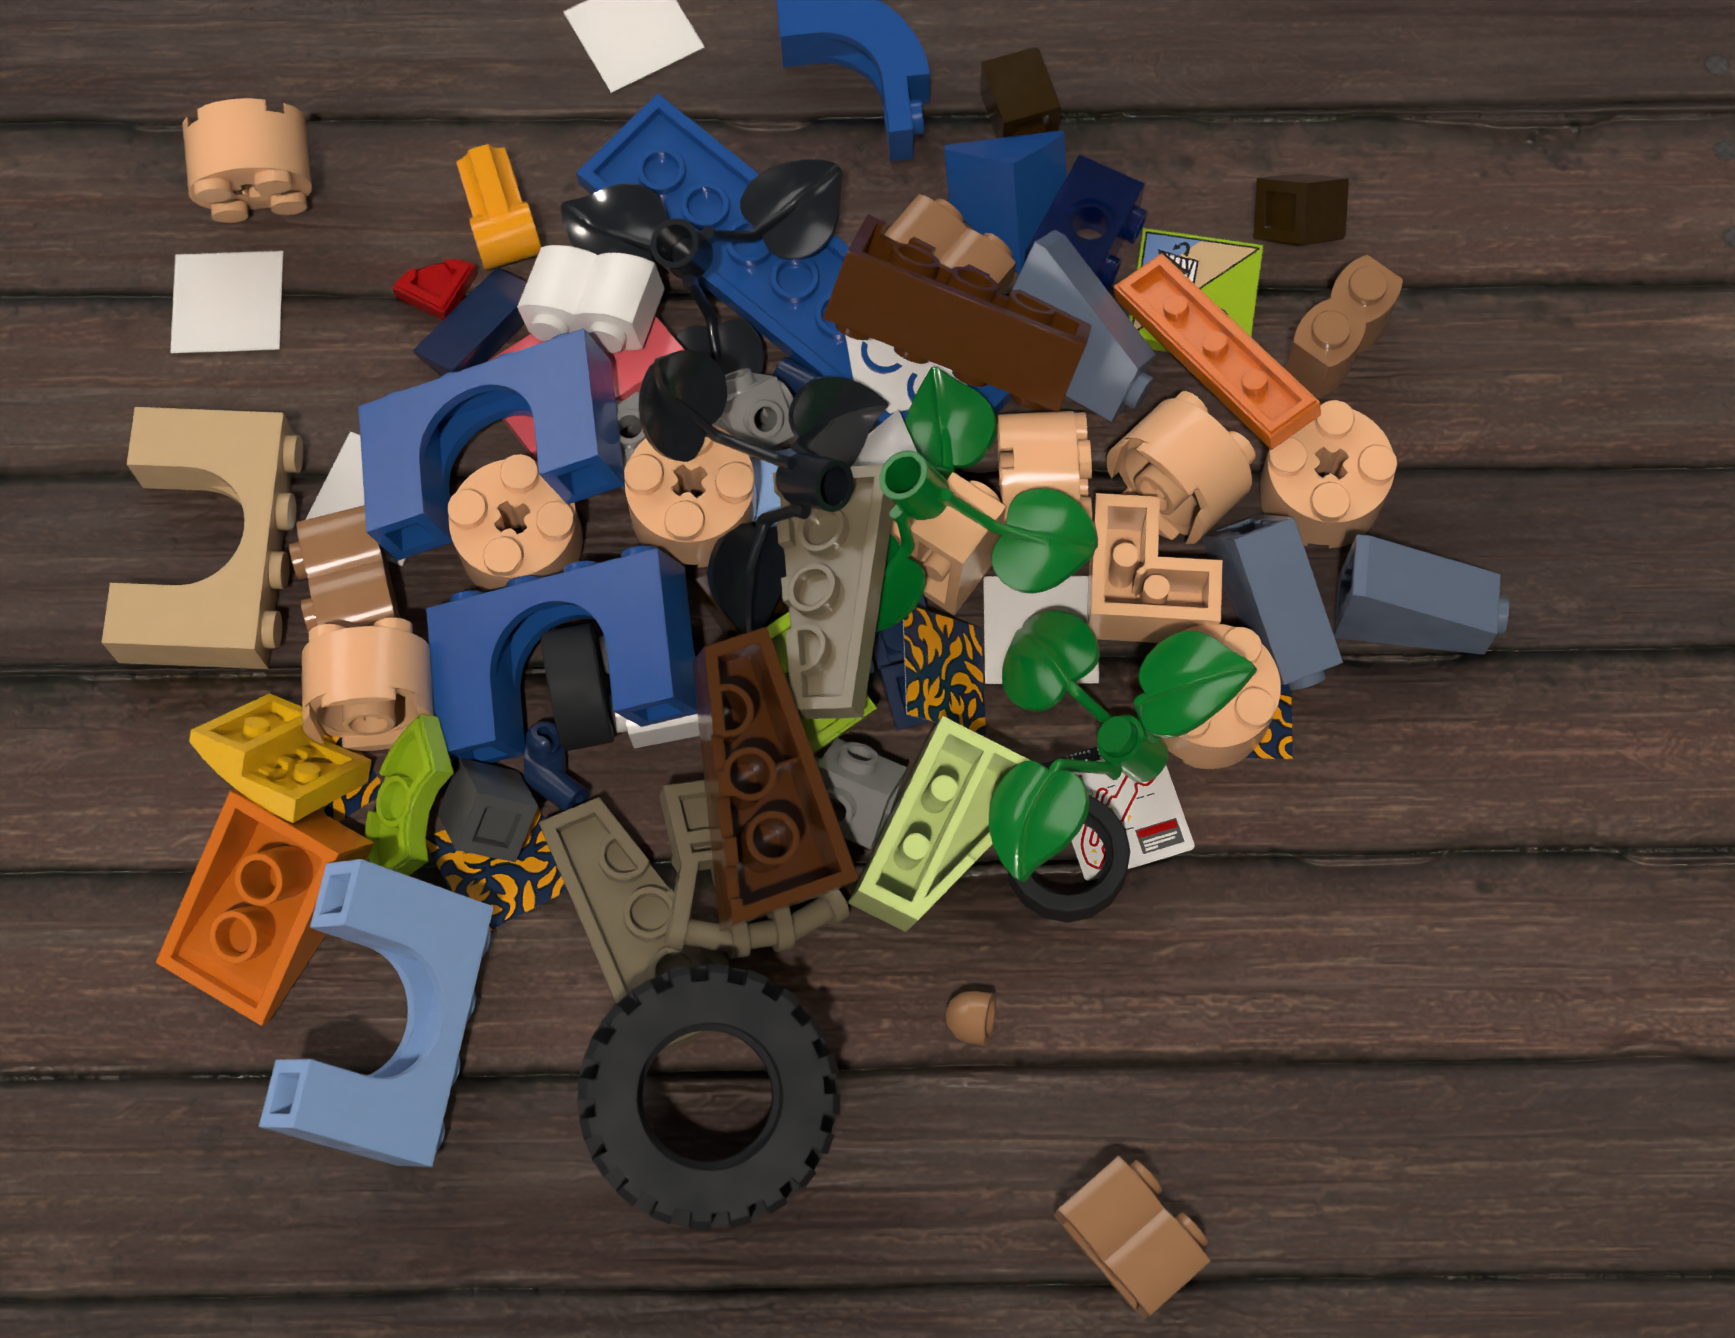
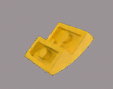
(274, 761)

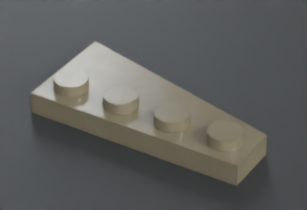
(834, 597)
(619, 901)

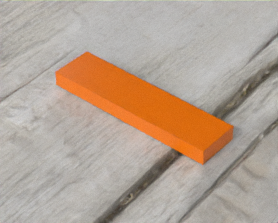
(1217, 351)

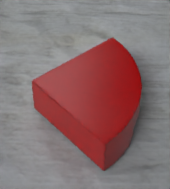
(437, 286)

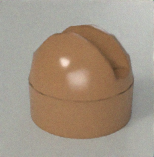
(972, 1017)

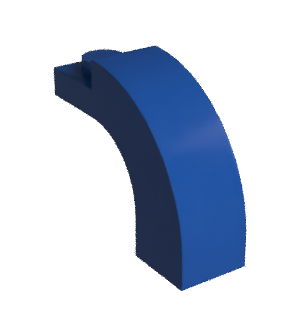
(871, 42)

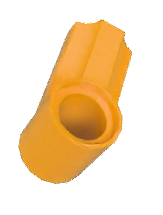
(499, 219)

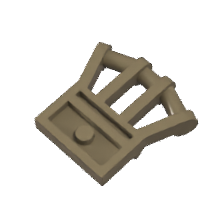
(689, 837)

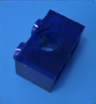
(1098, 201)

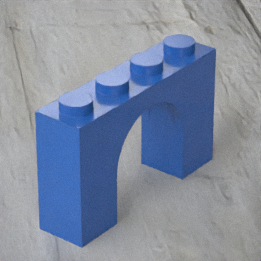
(418, 432)
(486, 637)

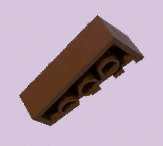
(955, 319)
(763, 789)

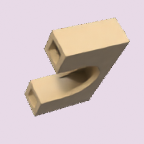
(233, 613)

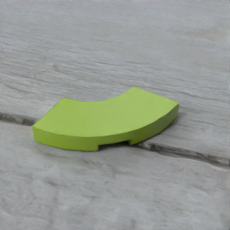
(413, 775)

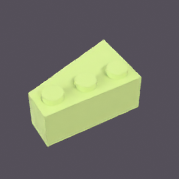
(935, 825)

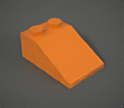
(252, 905)

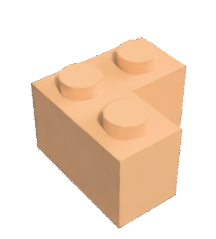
(953, 547)
(1134, 590)

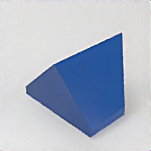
(1006, 185)

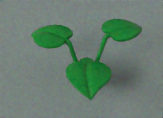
(952, 427)
(1184, 686)

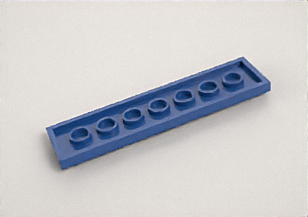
(704, 186)

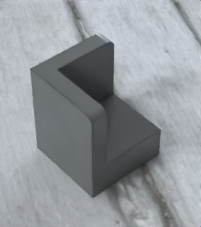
(487, 810)

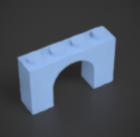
(437, 950)

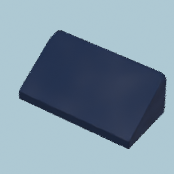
(475, 326)

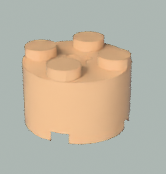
(247, 159)
(1044, 453)
(1185, 462)
(1356, 470)
(506, 498)
(672, 517)
(365, 683)
(1245, 719)

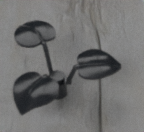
(788, 205)
(831, 421)

